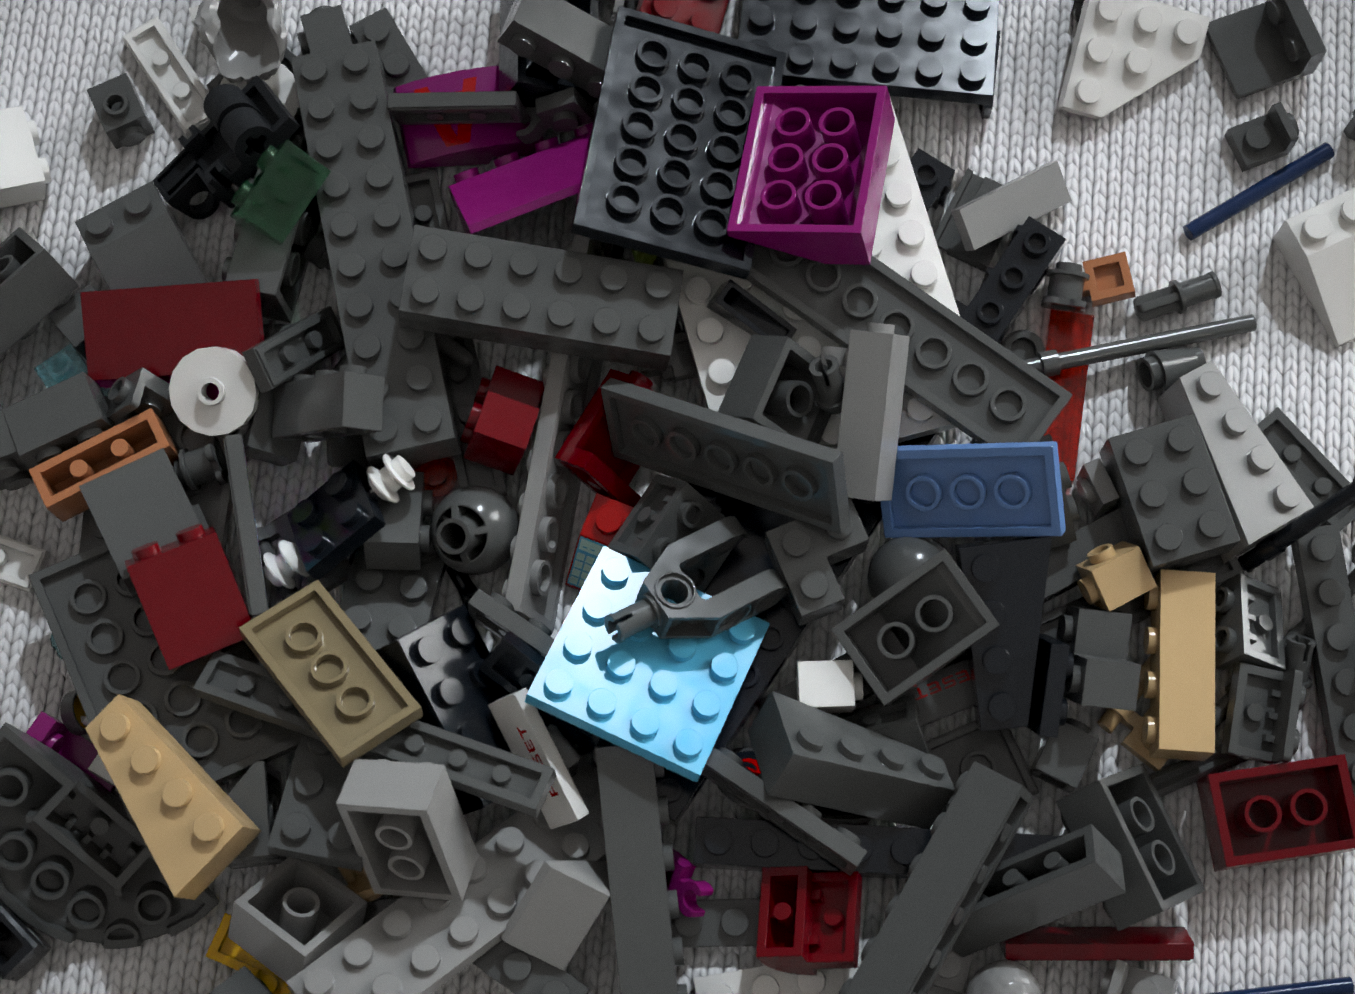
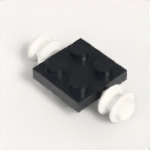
(337, 520)

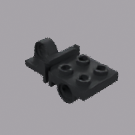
(227, 148)

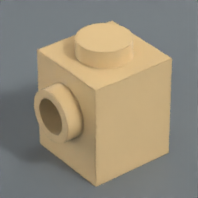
(1114, 575)

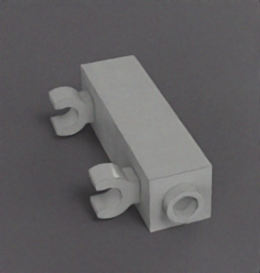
(871, 408)

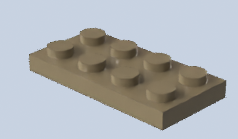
(330, 673)

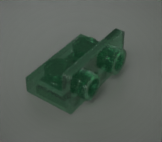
(279, 191)

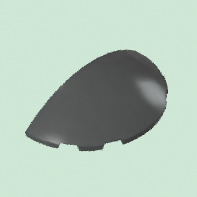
(75, 856)

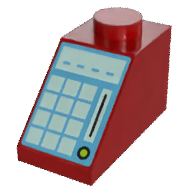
(597, 531)

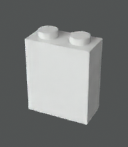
(21, 170)

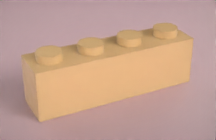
(1180, 666)

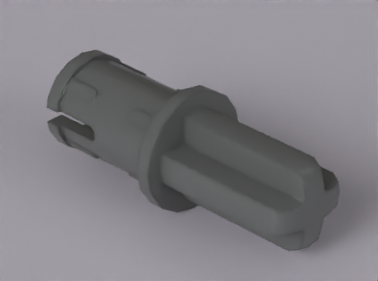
(1177, 296)

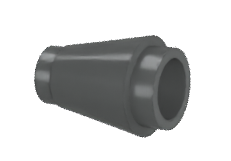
(1163, 367)

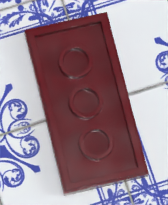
(166, 323)

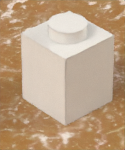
(829, 685)

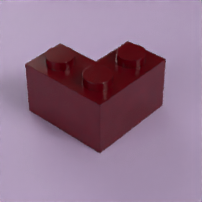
(504, 422)

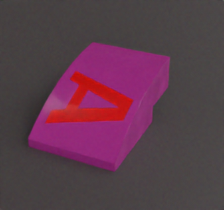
(460, 143)

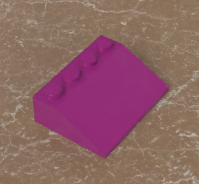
(814, 171)
(520, 184)

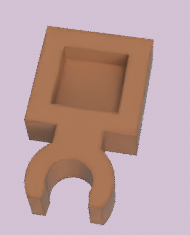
(1108, 280)

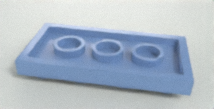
(976, 491)

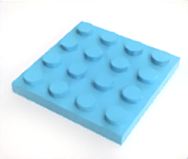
(647, 691)

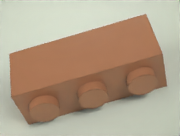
(62, 475)

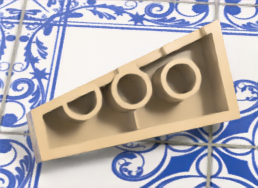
(173, 801)

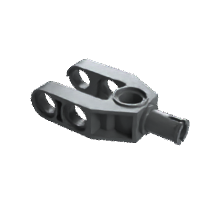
(692, 614)

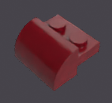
(808, 920)

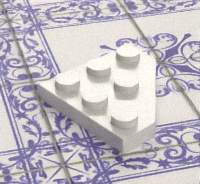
(1125, 51)

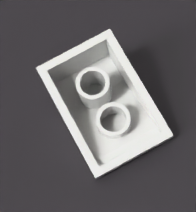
(1322, 258)

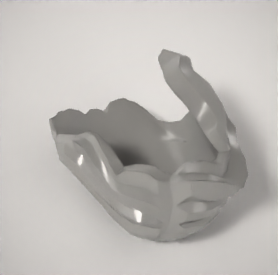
(243, 36)

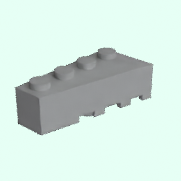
(1250, 472)

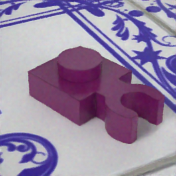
(686, 887)

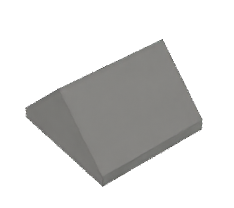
(559, 910)

